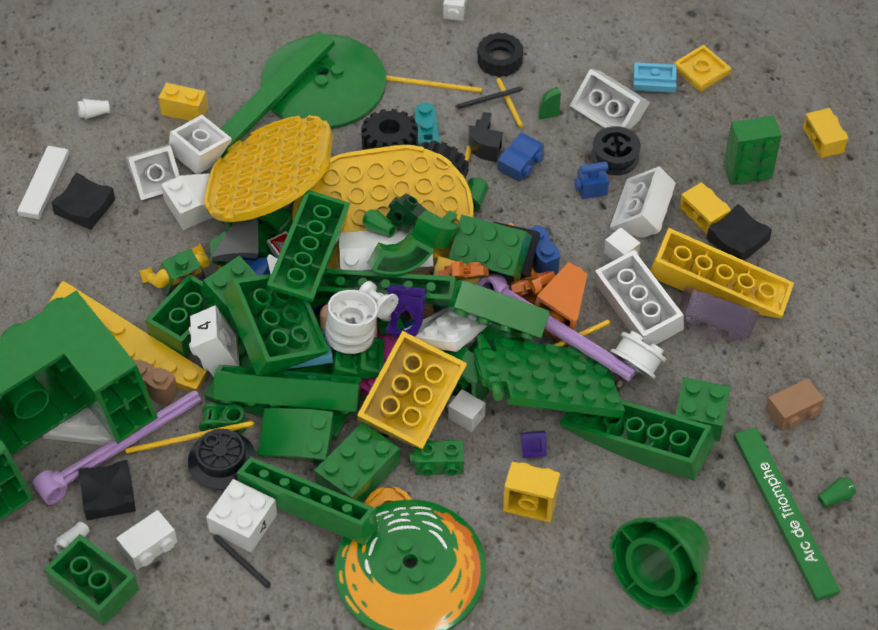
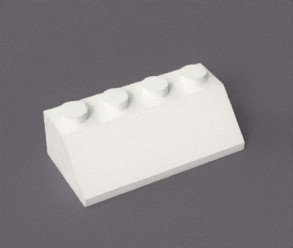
(358, 246)

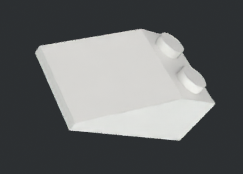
(186, 199)

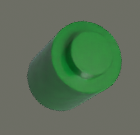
(478, 191)

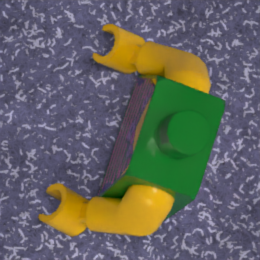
(177, 268)

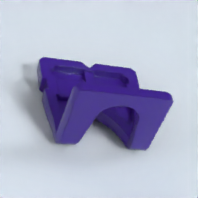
(410, 300)

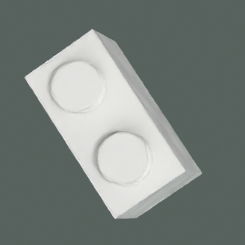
(147, 540)

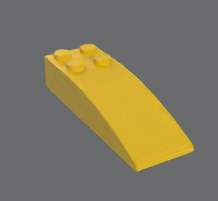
(694, 264)

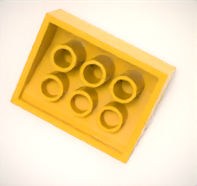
(411, 391)

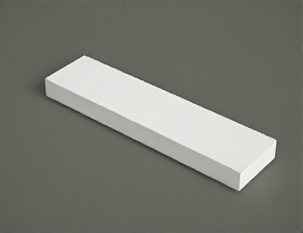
(43, 182)

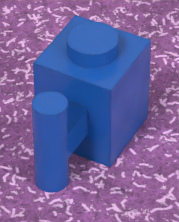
(592, 180)

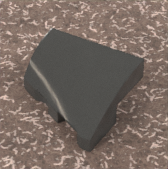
(239, 240)

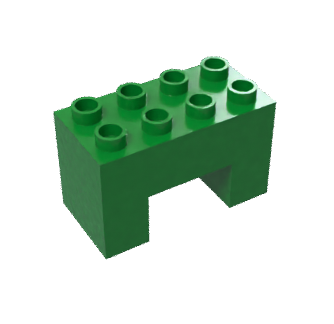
(53, 372)

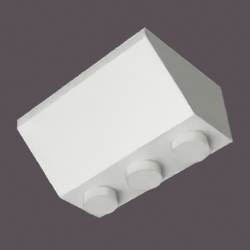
(608, 101)
(644, 203)

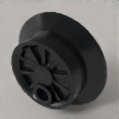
(219, 457)

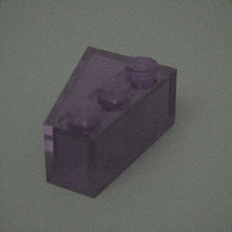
(717, 313)

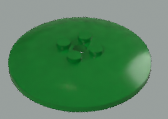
(344, 95)

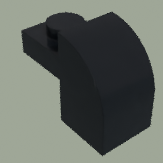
(483, 141)

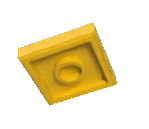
(702, 68)

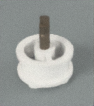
(638, 355)

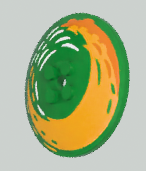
(427, 597)

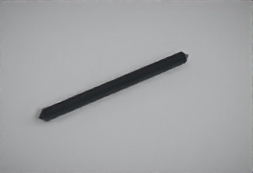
(489, 97)
(241, 560)

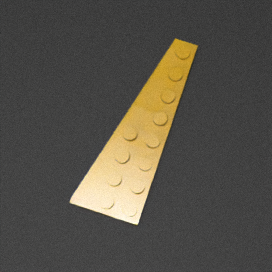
(142, 345)

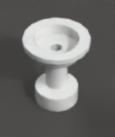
(385, 303)

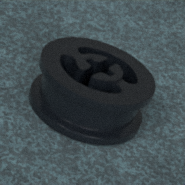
(627, 149)

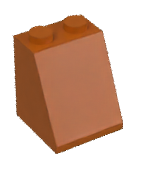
(564, 296)

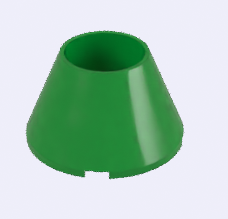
(660, 561)

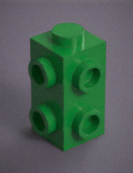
(439, 458)

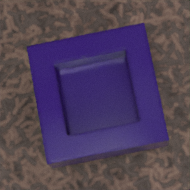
(533, 444)

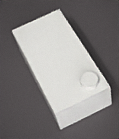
(639, 299)

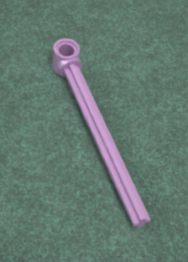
(566, 333)
(53, 485)

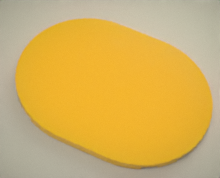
(269, 169)
(378, 175)

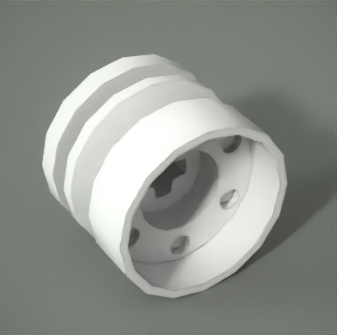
(351, 321)

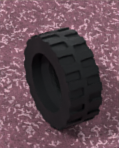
(498, 67)

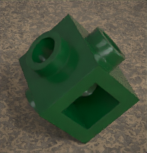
(405, 212)

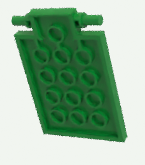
(546, 377)

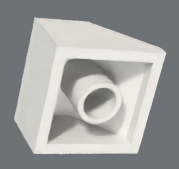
(198, 144)
(152, 169)

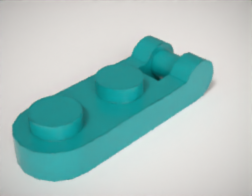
(427, 123)

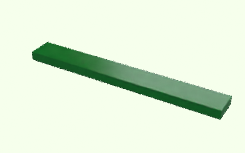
(276, 88)

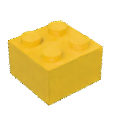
(531, 491)

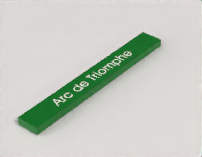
(786, 515)

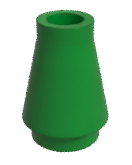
(378, 223)
(837, 492)

